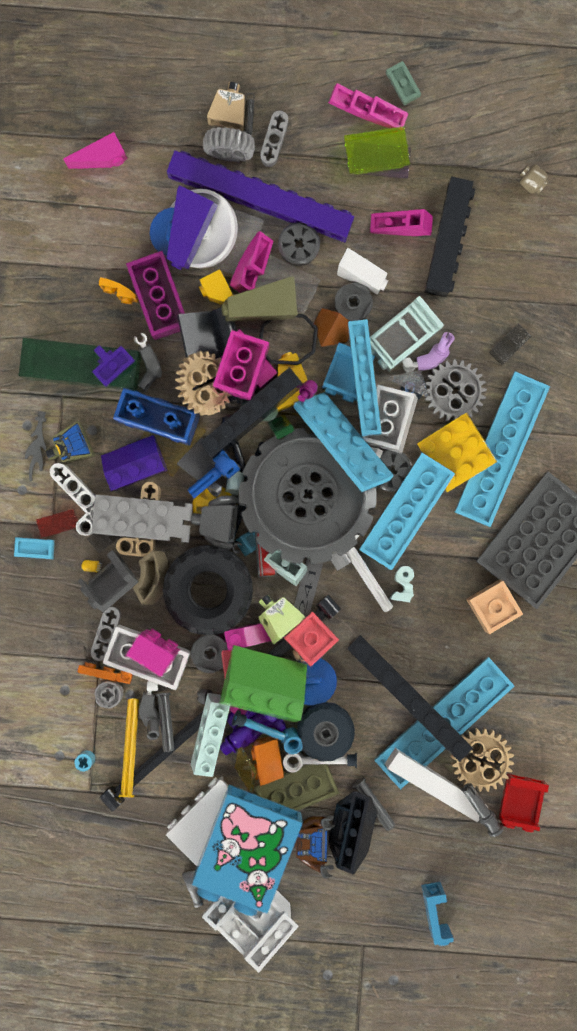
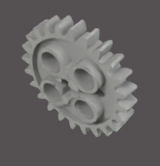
(466, 378)

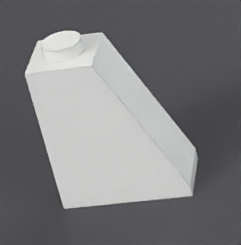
(359, 270)

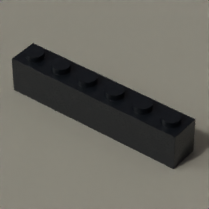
(449, 236)
(252, 413)

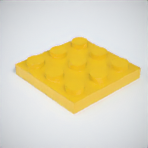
(459, 449)

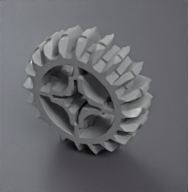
(228, 144)

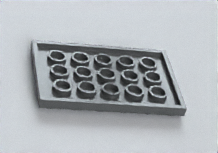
(536, 542)

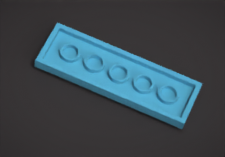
(343, 442)
(407, 511)

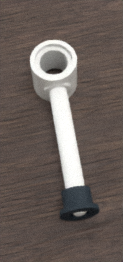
(350, 760)

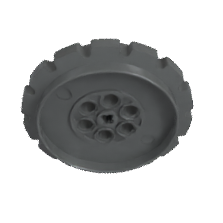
(275, 519)

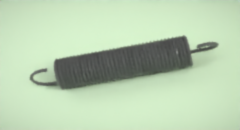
(249, 115)

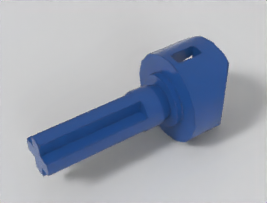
(223, 466)

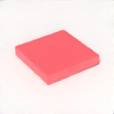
(311, 639)

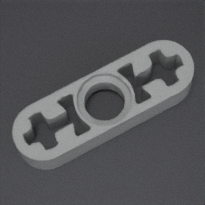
(273, 124)
(96, 645)

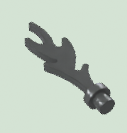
(34, 447)

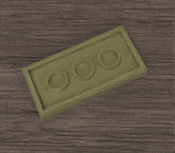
(300, 788)

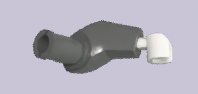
(151, 363)
(148, 711)

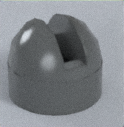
(202, 694)

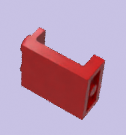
(522, 802)

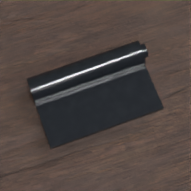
(205, 333)

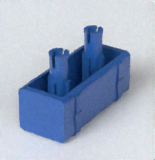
(156, 416)

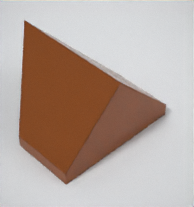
(331, 328)

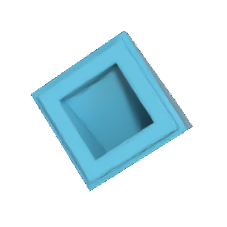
(248, 543)

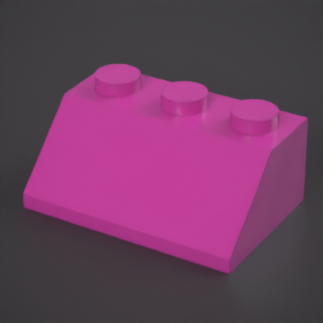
(241, 365)

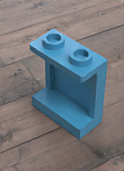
(341, 375)
(434, 894)

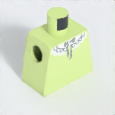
(279, 617)

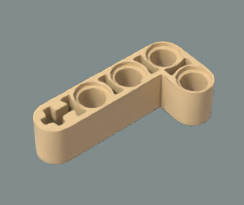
(136, 543)

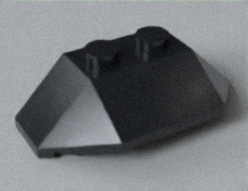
(352, 831)

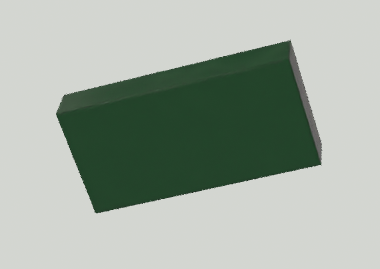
(281, 426)

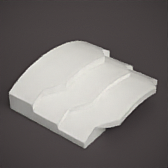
(253, 936)

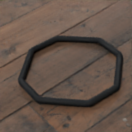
(303, 358)

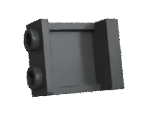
(109, 583)

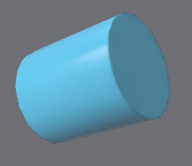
(84, 760)

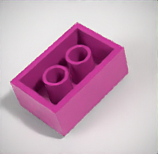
(153, 651)

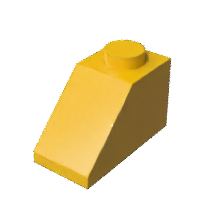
(215, 287)

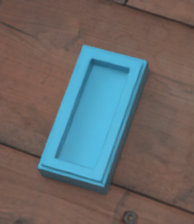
(34, 548)

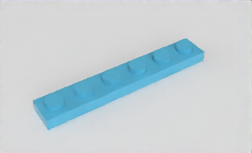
(364, 378)

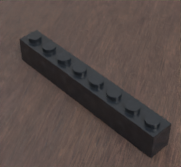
(410, 698)

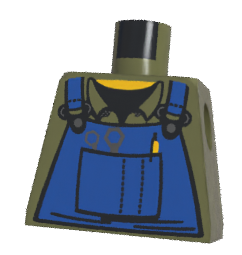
(71, 445)

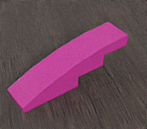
(367, 108)

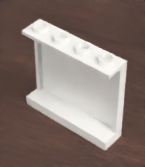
(194, 825)

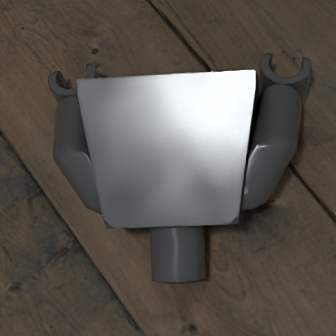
(219, 522)

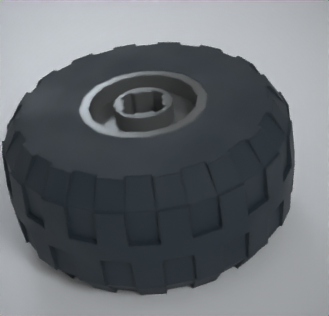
(326, 731)

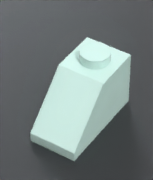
(289, 571)

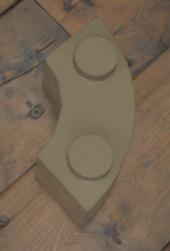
(151, 582)

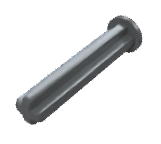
(165, 721)
(382, 815)

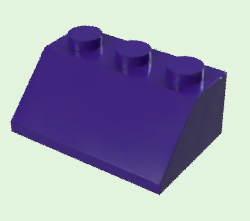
(133, 463)

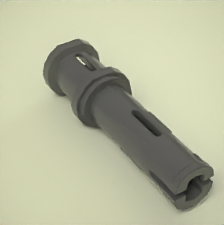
(486, 816)

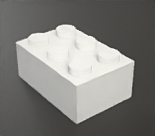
(395, 414)

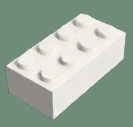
(116, 657)

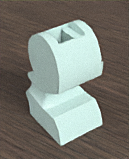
(403, 577)

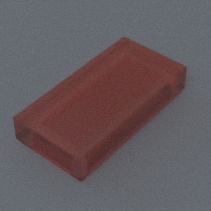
(57, 523)

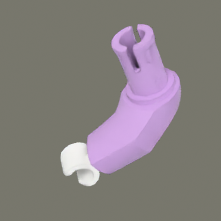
(435, 357)

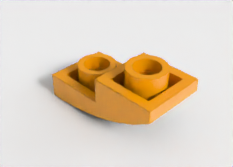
(123, 293)

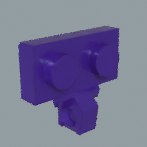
(111, 364)

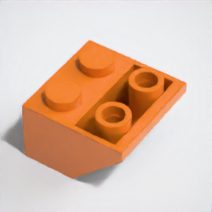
(268, 758)

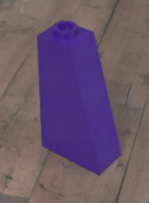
(189, 226)

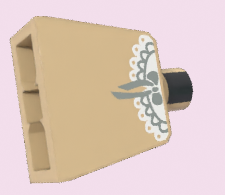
(228, 108)

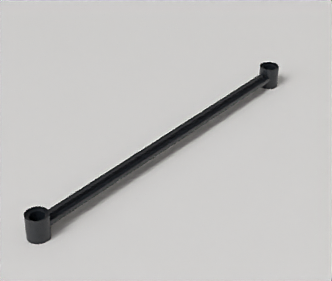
(326, 609)

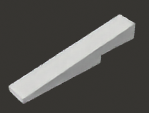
(430, 782)

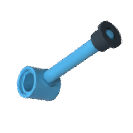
(287, 735)

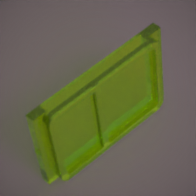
(376, 150)

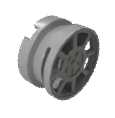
(108, 694)

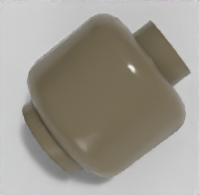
(533, 179)

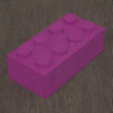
(156, 294)

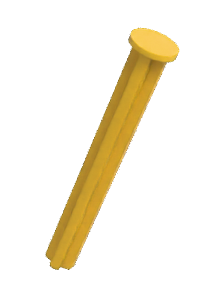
(129, 748)

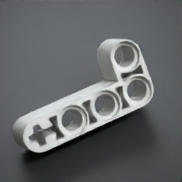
(76, 495)

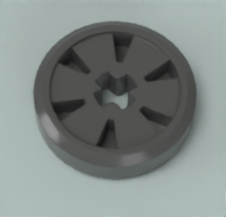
(287, 245)
(402, 466)

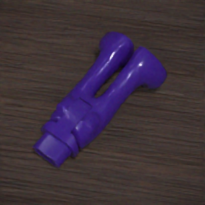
(245, 736)

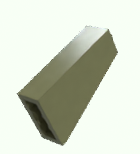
(266, 302)

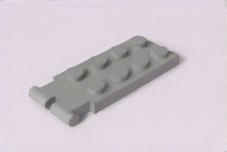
(140, 518)

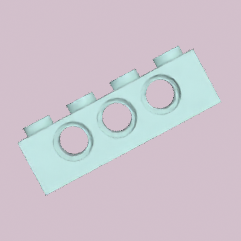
(209, 736)

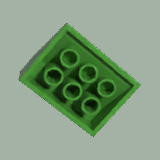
(265, 684)

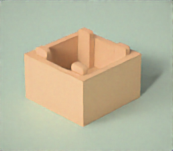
(494, 606)

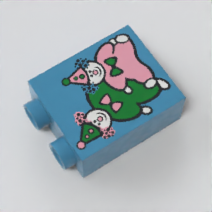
(247, 851)

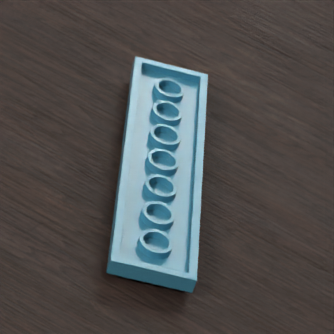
(506, 441)
(459, 707)

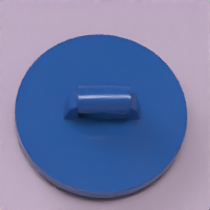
(161, 229)
(320, 683)

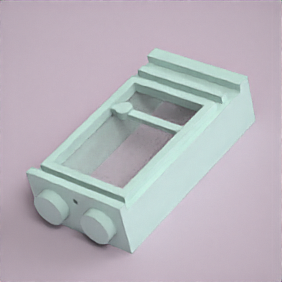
(404, 334)

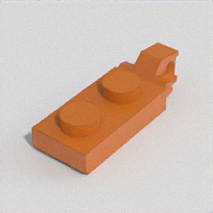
(105, 673)

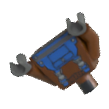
(312, 844)

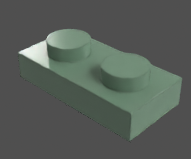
(403, 83)

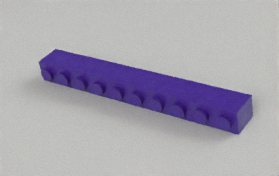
(260, 196)

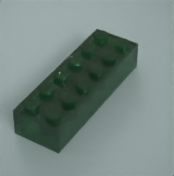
(71, 364)

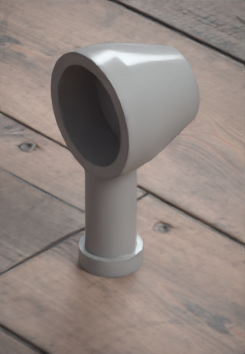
(188, 878)

